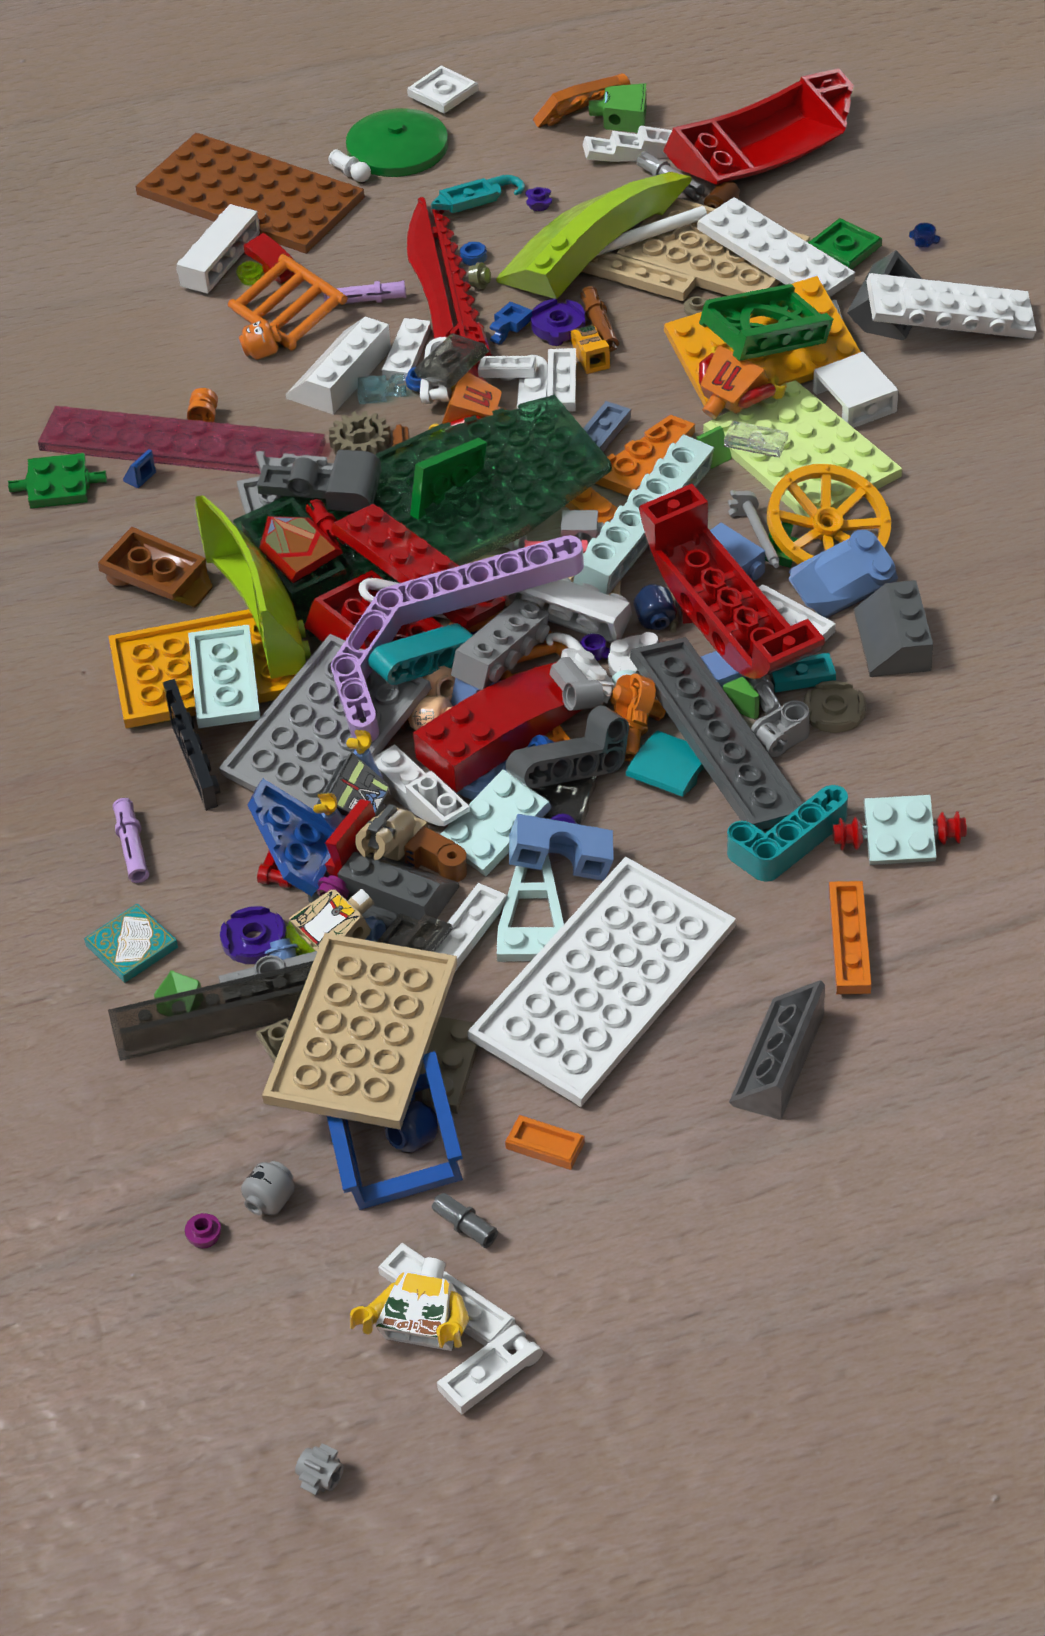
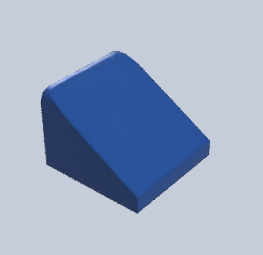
(140, 470)

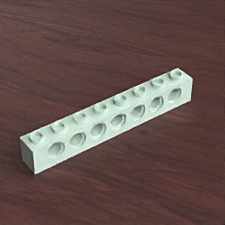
(624, 537)

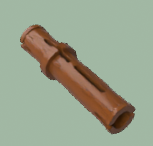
(596, 312)

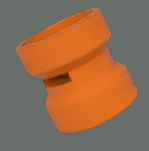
(202, 405)

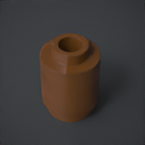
(721, 194)

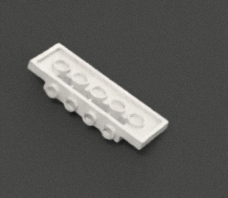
(950, 306)

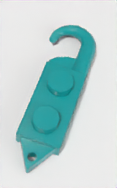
(475, 193)

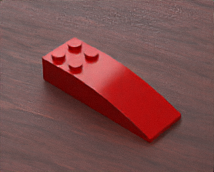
(490, 726)

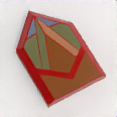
(296, 546)

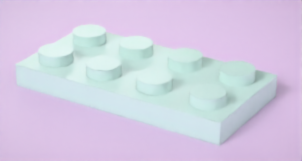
(223, 676)

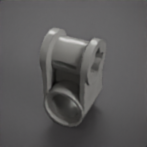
(783, 727)

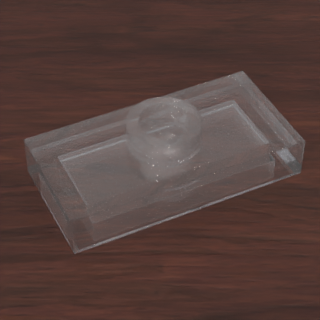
(756, 439)

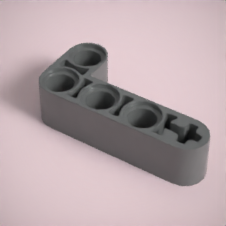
(596, 754)

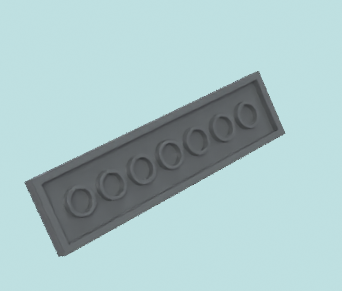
(717, 732)

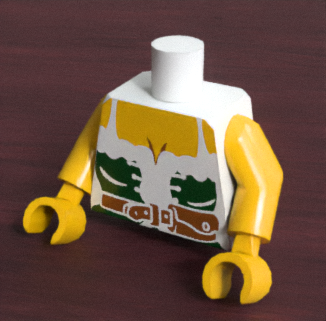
(417, 1310)

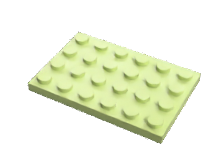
(814, 437)

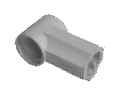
(577, 689)

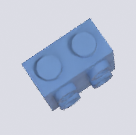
(746, 553)

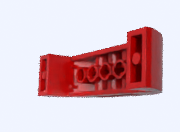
(718, 591)

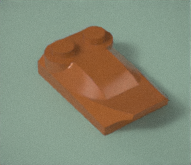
(156, 567)

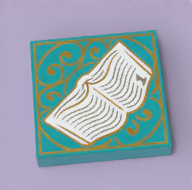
(131, 943)

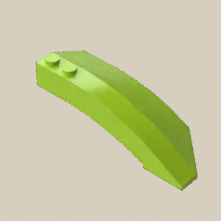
(581, 233)
(257, 585)

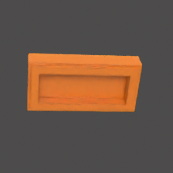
(545, 1142)

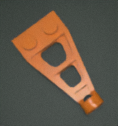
(564, 101)

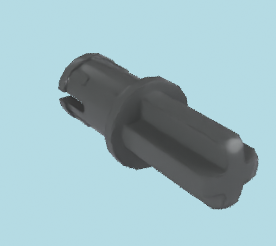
(465, 1220)

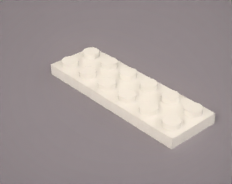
(772, 247)

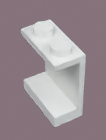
(858, 387)

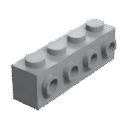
(500, 644)

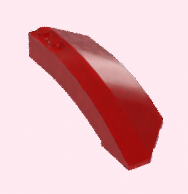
(764, 132)

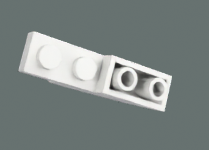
(419, 791)

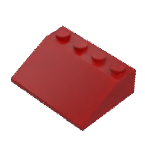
(343, 607)

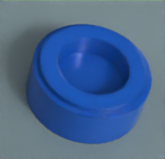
(473, 253)

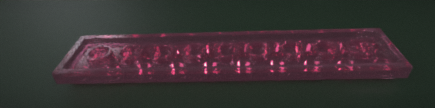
(171, 439)

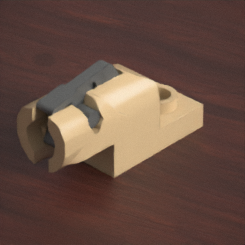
(388, 833)

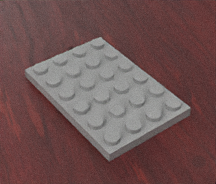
(307, 731)

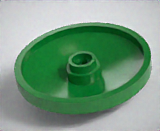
(398, 141)

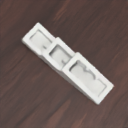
(627, 146)

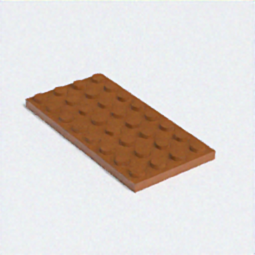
(291, 202)

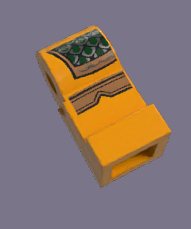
(589, 345)

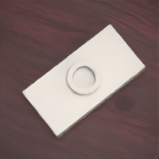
(507, 367)

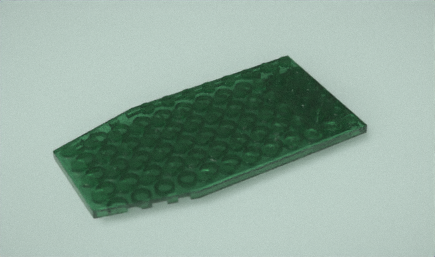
(531, 470)

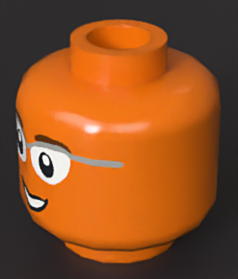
(260, 339)

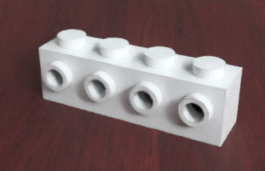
(218, 248)

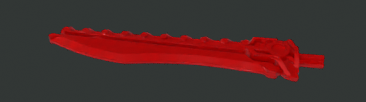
(425, 263)

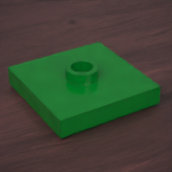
(846, 243)

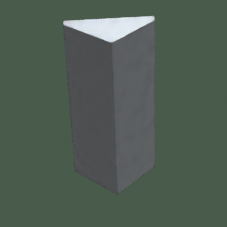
(780, 1051)

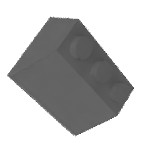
(860, 308)
(894, 630)
(398, 885)

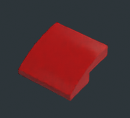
(342, 841)

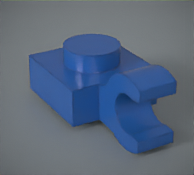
(509, 318)

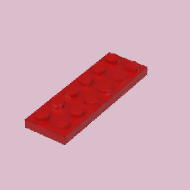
(404, 556)

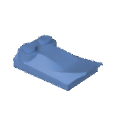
(843, 574)

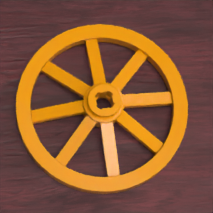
(826, 514)

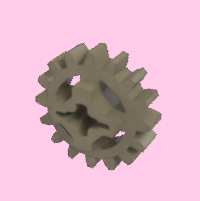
(360, 434)

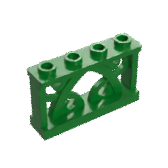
(796, 329)

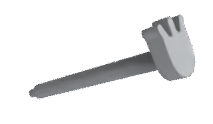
(746, 505)

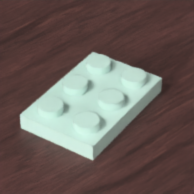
(491, 816)

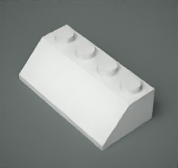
(337, 370)
(579, 607)

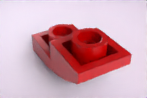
(267, 252)

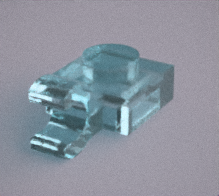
(377, 388)

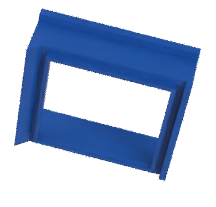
(409, 1183)

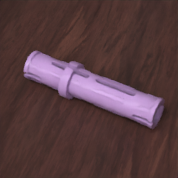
(373, 292)
(128, 831)

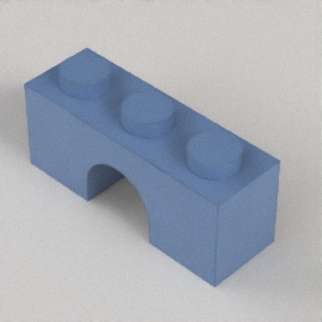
(585, 846)

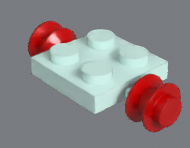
(900, 830)

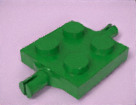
(57, 480)

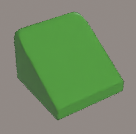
(716, 439)
(743, 697)

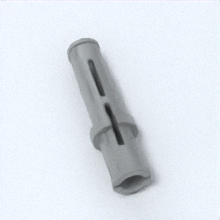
(661, 166)

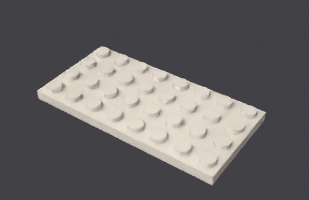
(602, 980)

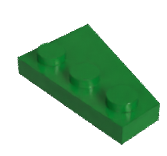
(443, 471)

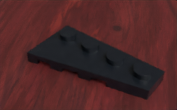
(191, 746)

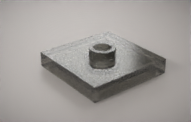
(451, 360)

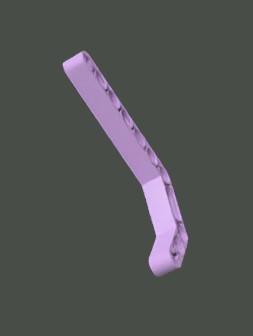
(441, 594)

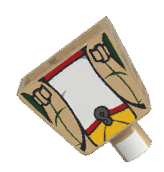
(333, 915)

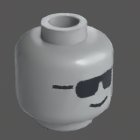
(267, 1188)

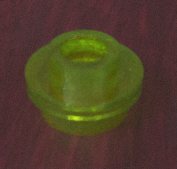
(249, 272)

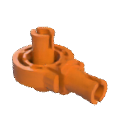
(636, 702)

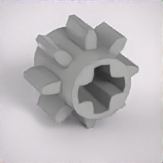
(319, 1469)

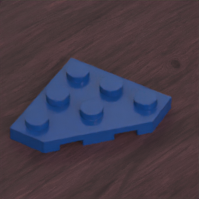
(292, 835)

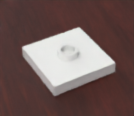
(442, 89)

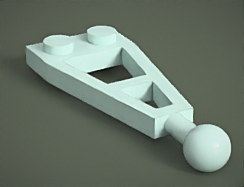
(526, 942)

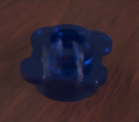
(924, 235)

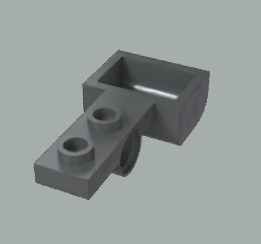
(346, 487)

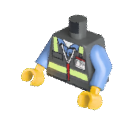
(353, 780)

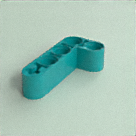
(418, 654)
(774, 852)

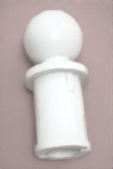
(350, 166)

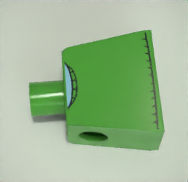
(622, 107)

